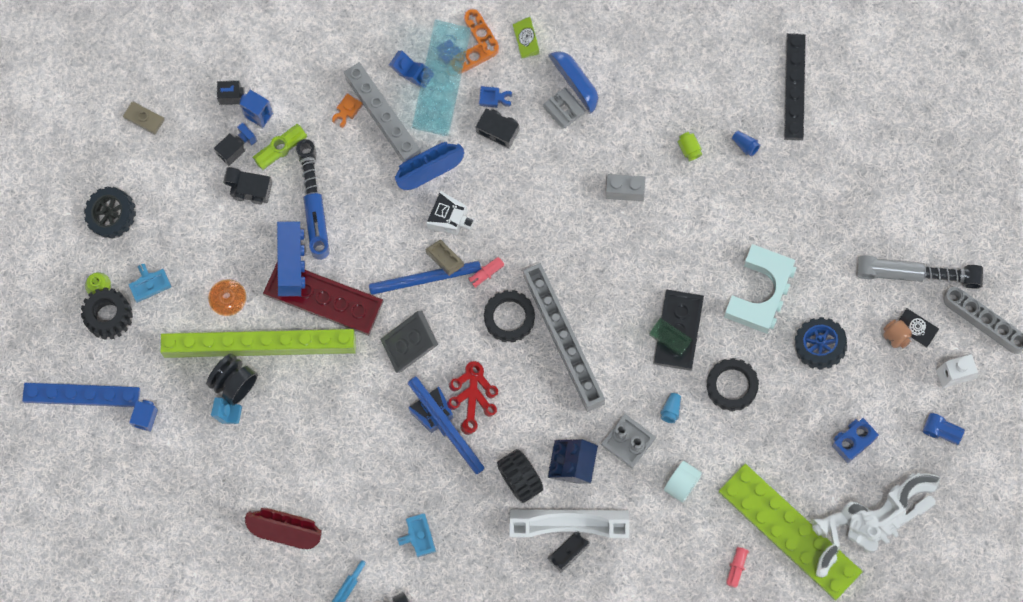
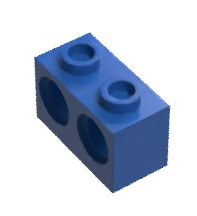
(256, 108)
(858, 443)

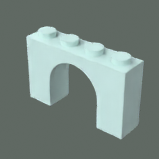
(761, 315)

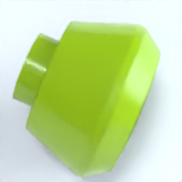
(92, 282)

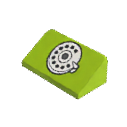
(526, 38)

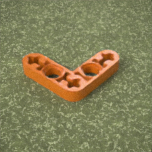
(480, 48)

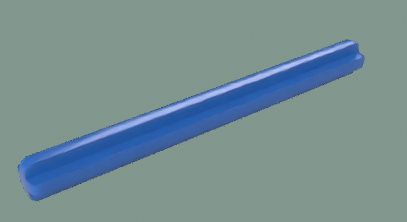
(421, 278)
(446, 426)

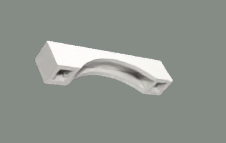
(600, 522)

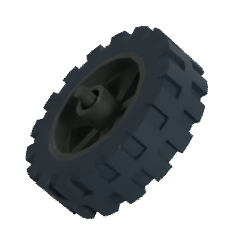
(93, 211)

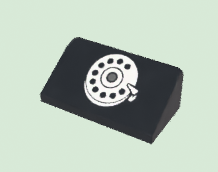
(921, 329)

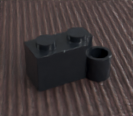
(248, 185)

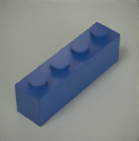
(289, 258)

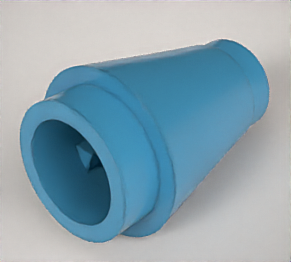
(671, 409)

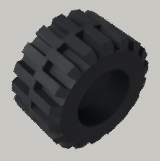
(117, 323)
(520, 475)

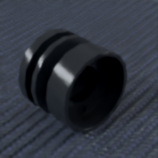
(232, 379)

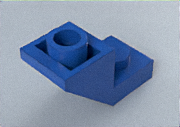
(407, 67)

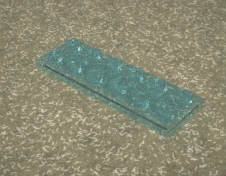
(441, 78)

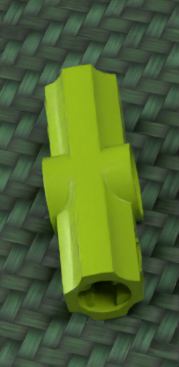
(270, 154)

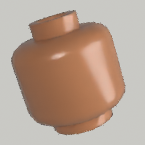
(897, 334)

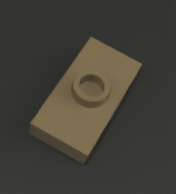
(143, 117)
(444, 257)

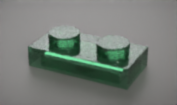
(670, 337)

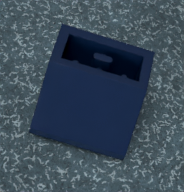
(573, 461)

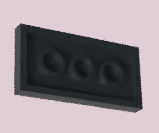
(684, 313)

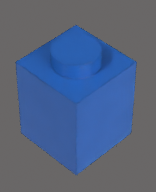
(143, 415)

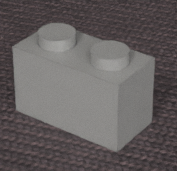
(625, 187)

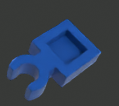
(491, 97)

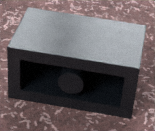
(497, 128)

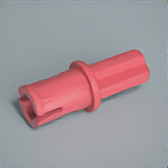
(486, 272)
(737, 567)

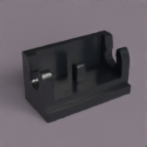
(568, 551)

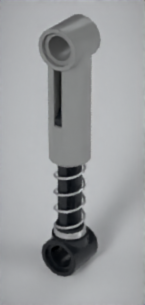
(871, 268)

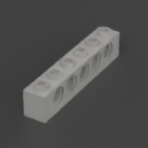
(381, 112)

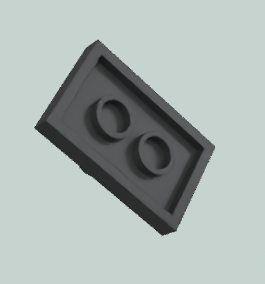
(409, 341)

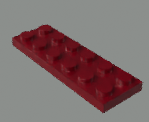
(330, 301)

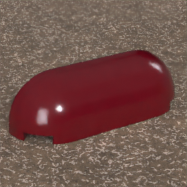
(283, 528)

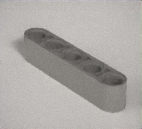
(980, 311)

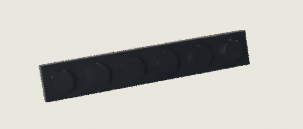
(794, 87)

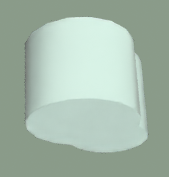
(682, 481)

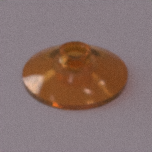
(231, 305)

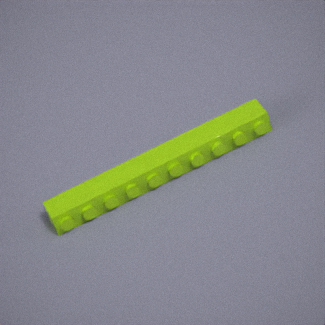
(258, 343)

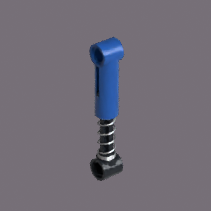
(313, 201)

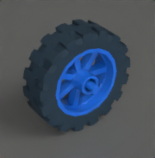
(813, 328)

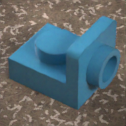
(225, 412)

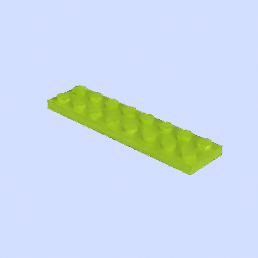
(787, 530)

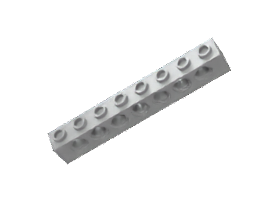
(564, 337)

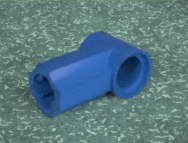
(940, 428)

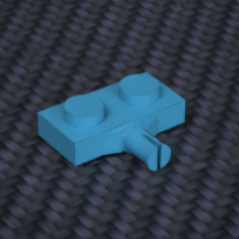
(149, 284)
(418, 535)

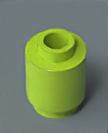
(690, 146)

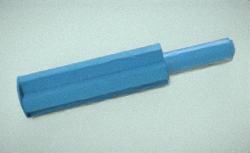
(349, 584)

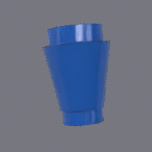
(746, 143)

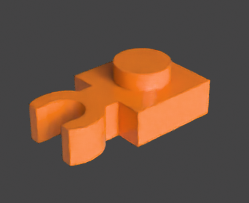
(347, 108)

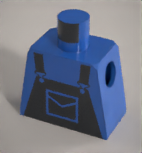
(424, 417)

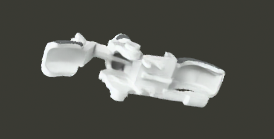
(871, 526)

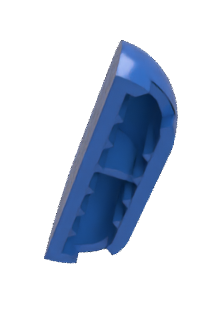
(576, 79)
(428, 165)

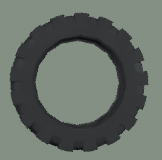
(515, 297)
(744, 368)

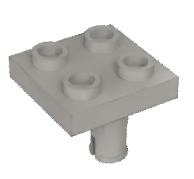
(628, 441)

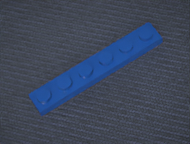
(80, 394)

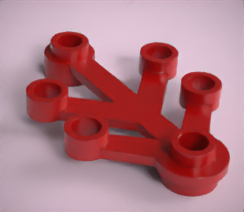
(472, 394)

